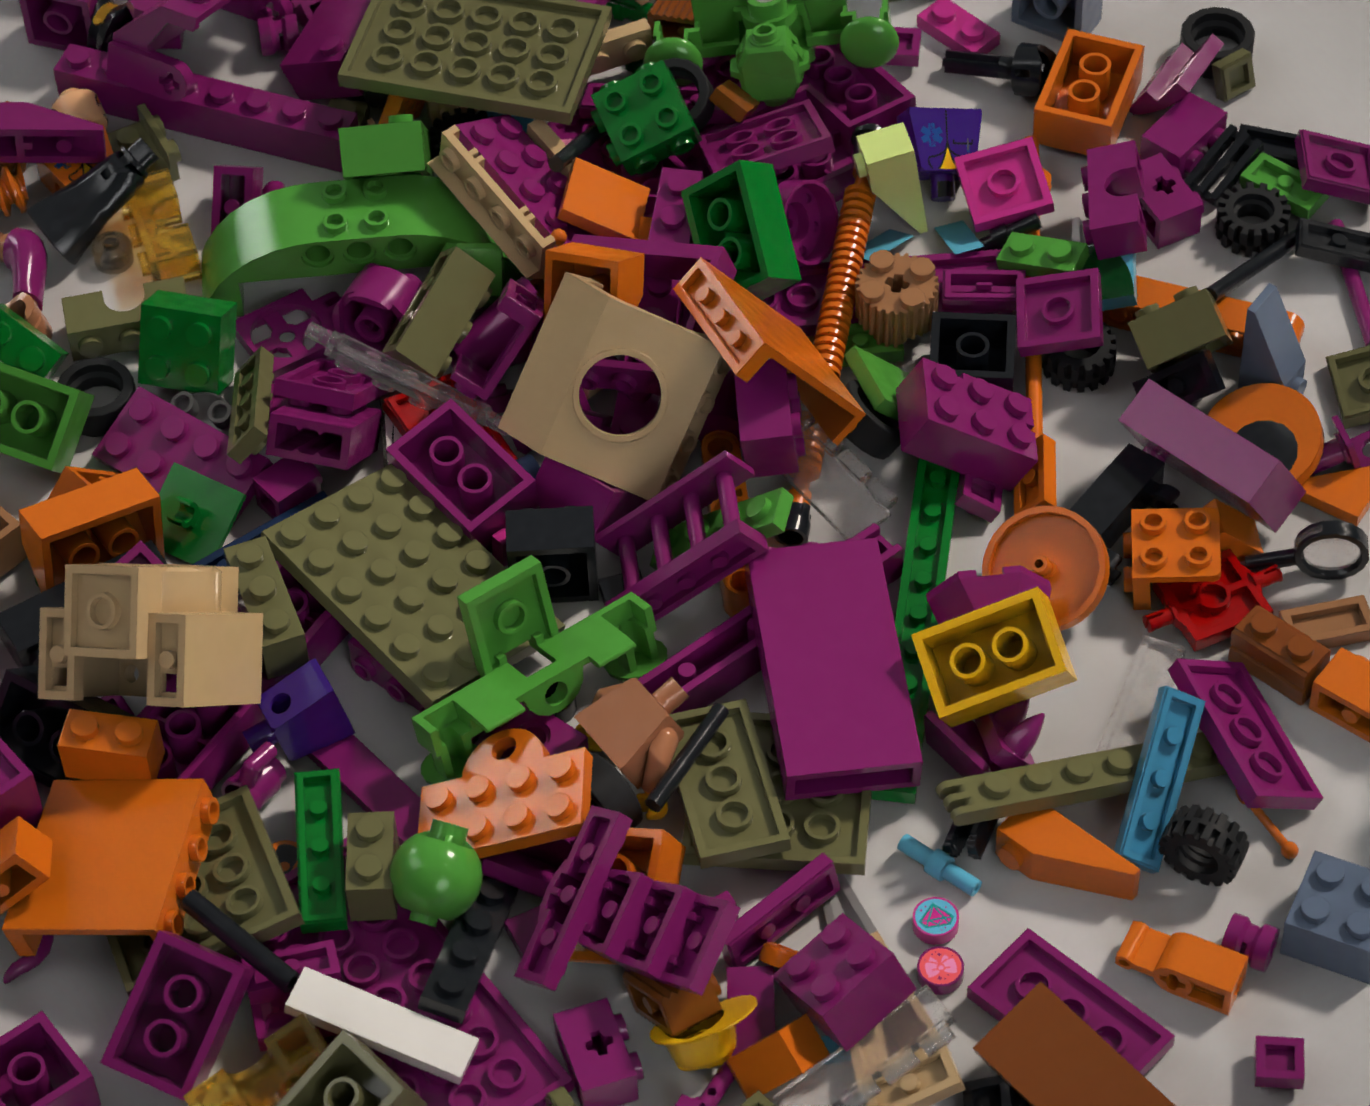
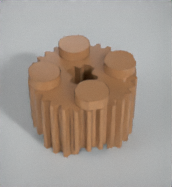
(896, 297)

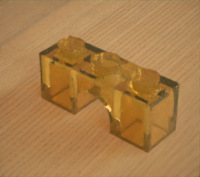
(165, 249)
(268, 1081)

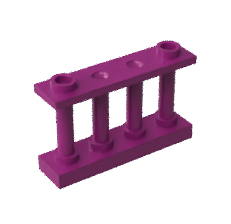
(708, 557)

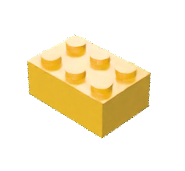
(994, 657)

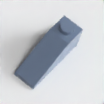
(1271, 345)

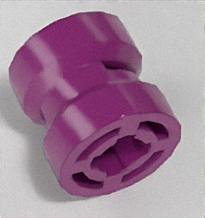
(270, 34)
(1251, 940)

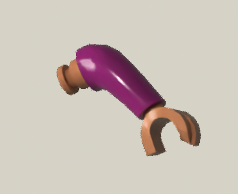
(27, 259)

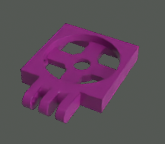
(318, 310)

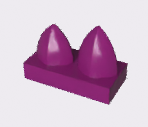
(1010, 735)

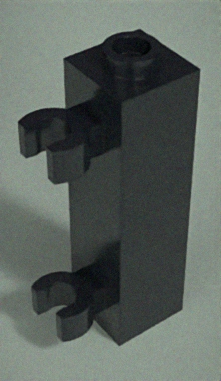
(1126, 484)

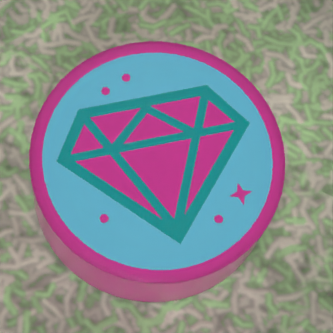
(935, 920)

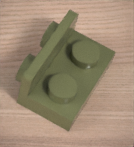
(153, 132)

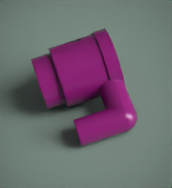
(261, 774)

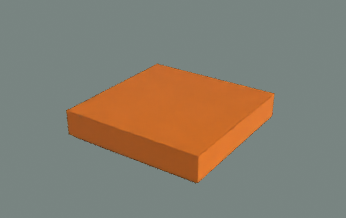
(602, 201)

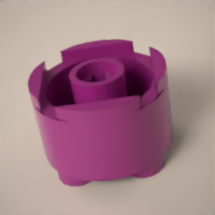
(374, 304)

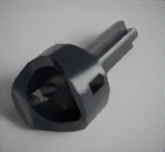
(1022, 69)

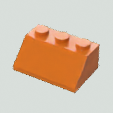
(90, 525)

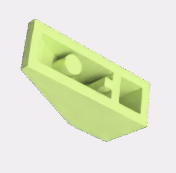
(892, 172)

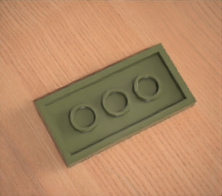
(730, 791)

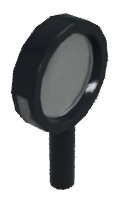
(1320, 550)

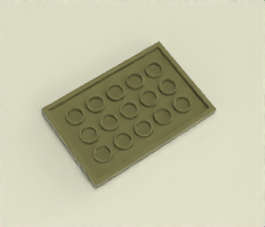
(480, 53)
(392, 578)

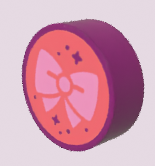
(940, 969)

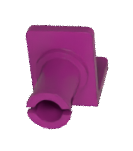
(1343, 449)

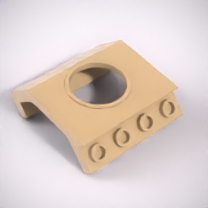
(488, 204)
(576, 334)

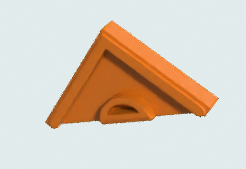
(1340, 493)

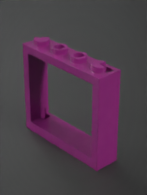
(663, 261)

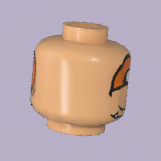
(81, 104)

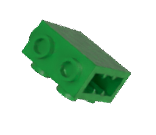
(644, 118)

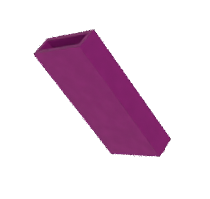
(833, 669)

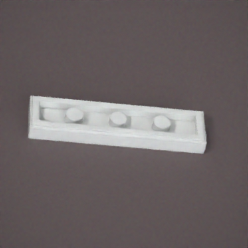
(382, 1025)

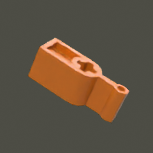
(1185, 965)

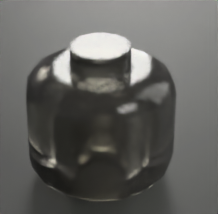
(112, 252)

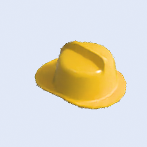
(710, 1041)

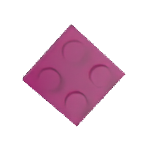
(1004, 184)

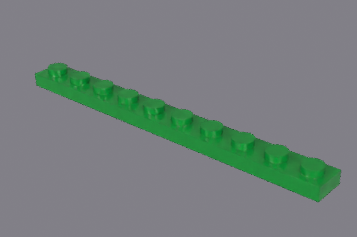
(922, 570)

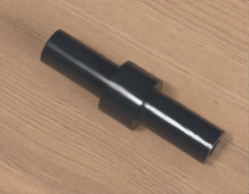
(1000, 234)

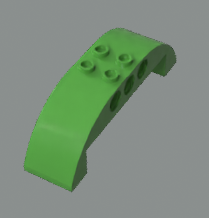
(336, 232)

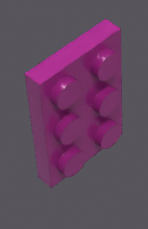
(327, 385)

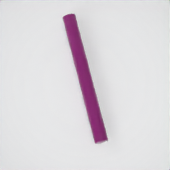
(1357, 295)

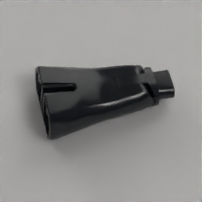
(83, 207)

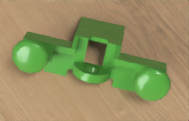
(506, 614)

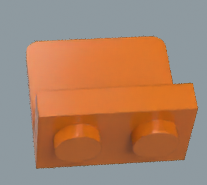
(1170, 548)

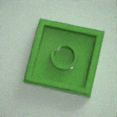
(877, 380)

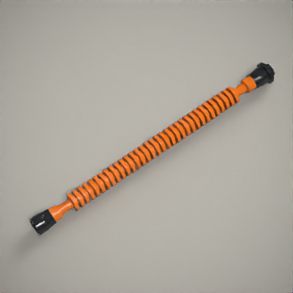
(837, 307)

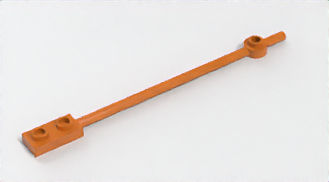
(1039, 484)

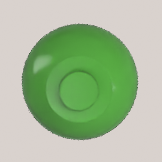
(436, 874)

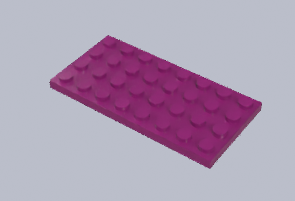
(395, 964)

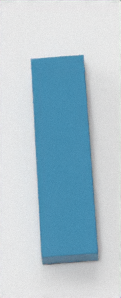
(1159, 777)

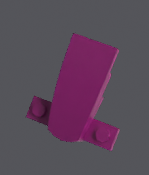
(624, 916)

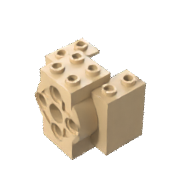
(152, 621)

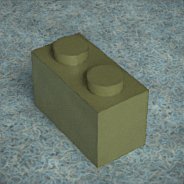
(370, 850)

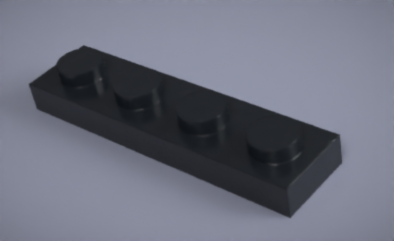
(467, 952)

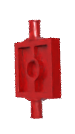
(1211, 610)

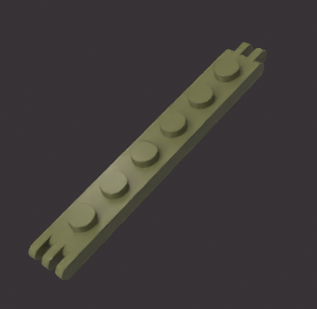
(1058, 783)

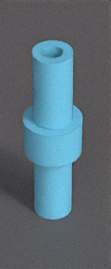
(939, 865)

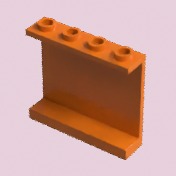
(752, 332)
(117, 859)

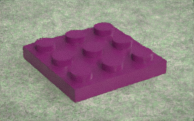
(777, 138)

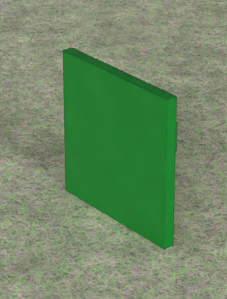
(196, 513)

